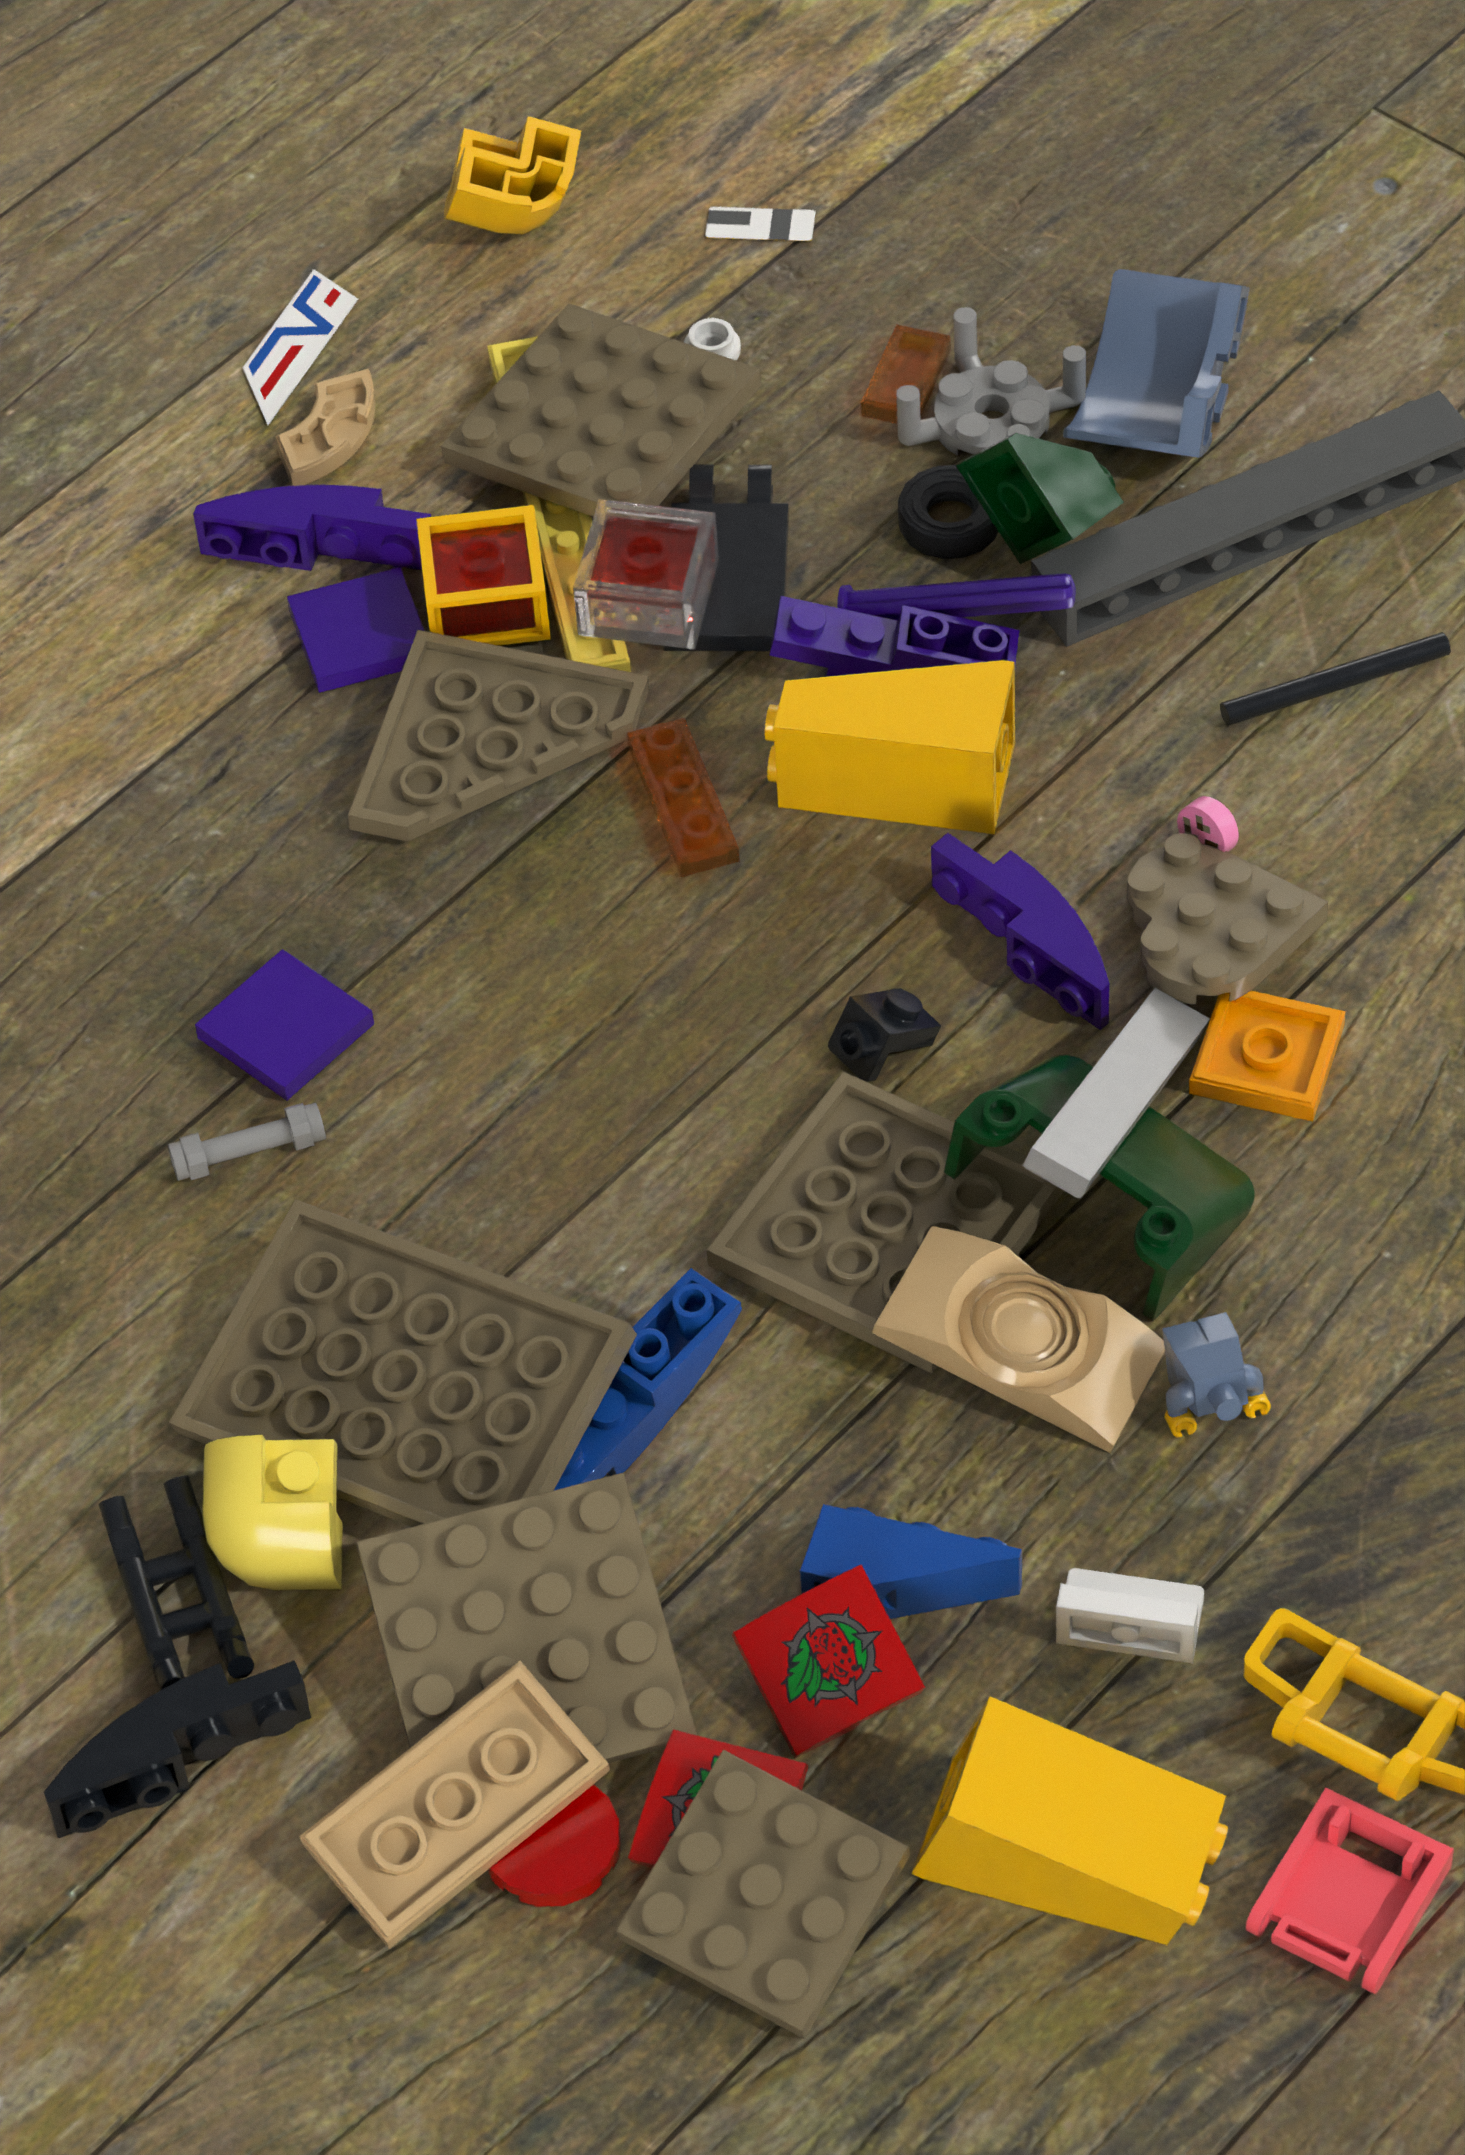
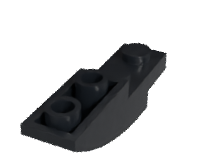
(145, 1750)

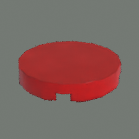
(565, 1855)

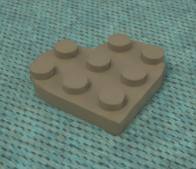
(1215, 919)

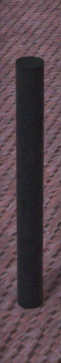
(1335, 678)

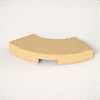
(331, 431)

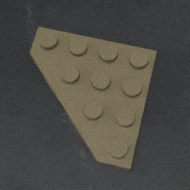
(482, 725)

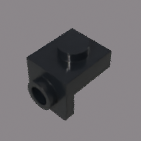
(880, 1025)

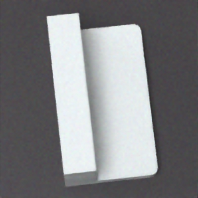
(1129, 1615)

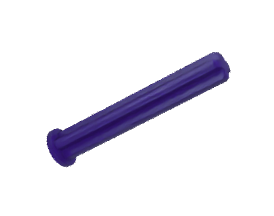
(966, 597)

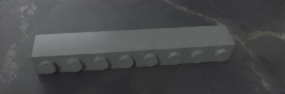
(1257, 516)

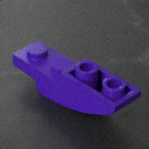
(299, 522)
(866, 643)
(1041, 928)

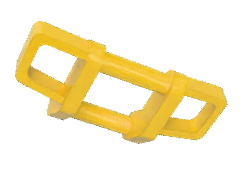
(1342, 1662)

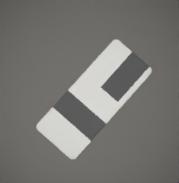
(760, 224)

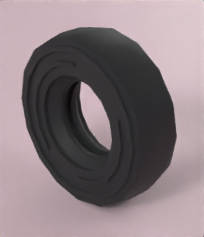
(937, 537)

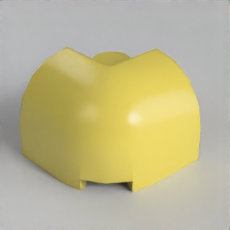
(274, 1511)

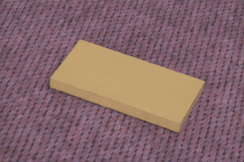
(454, 1804)

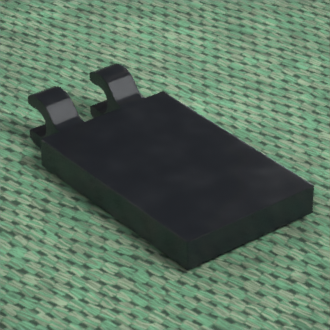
(750, 563)

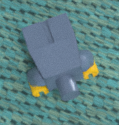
(1209, 1374)

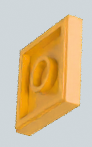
(1267, 1053)

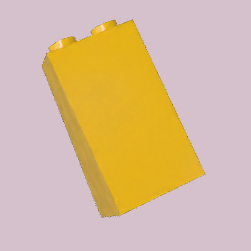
(897, 744)
(1071, 1827)

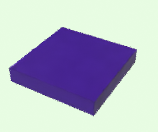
(356, 628)
(284, 1024)

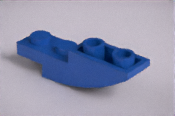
(656, 1376)

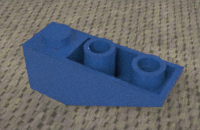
(910, 1564)

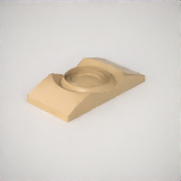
(1022, 1335)

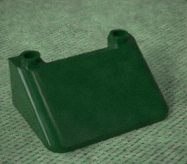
(1188, 1188)

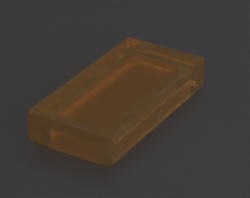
(909, 359)

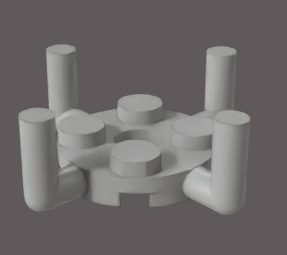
(987, 388)

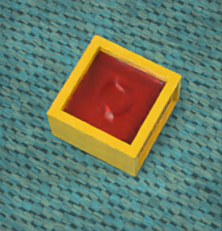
(484, 576)

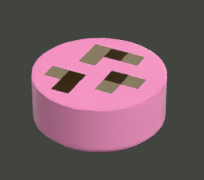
(1210, 823)

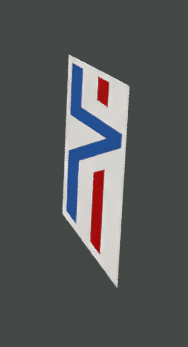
(296, 341)

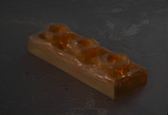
(683, 797)

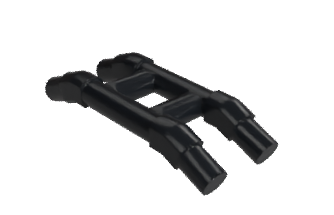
(196, 1559)

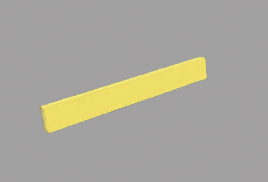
(562, 543)

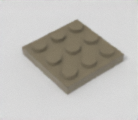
(763, 1893)

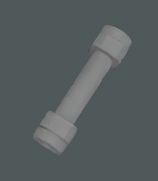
(192, 1156)

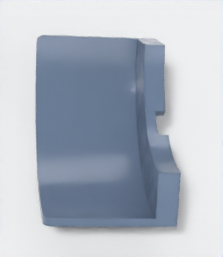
(1161, 363)

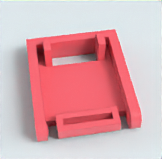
(1342, 1907)

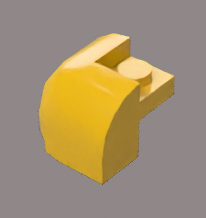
(512, 183)

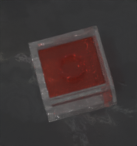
(646, 574)

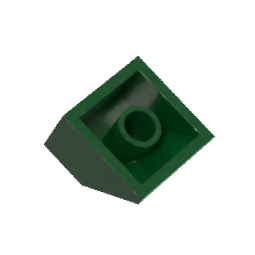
(1039, 492)

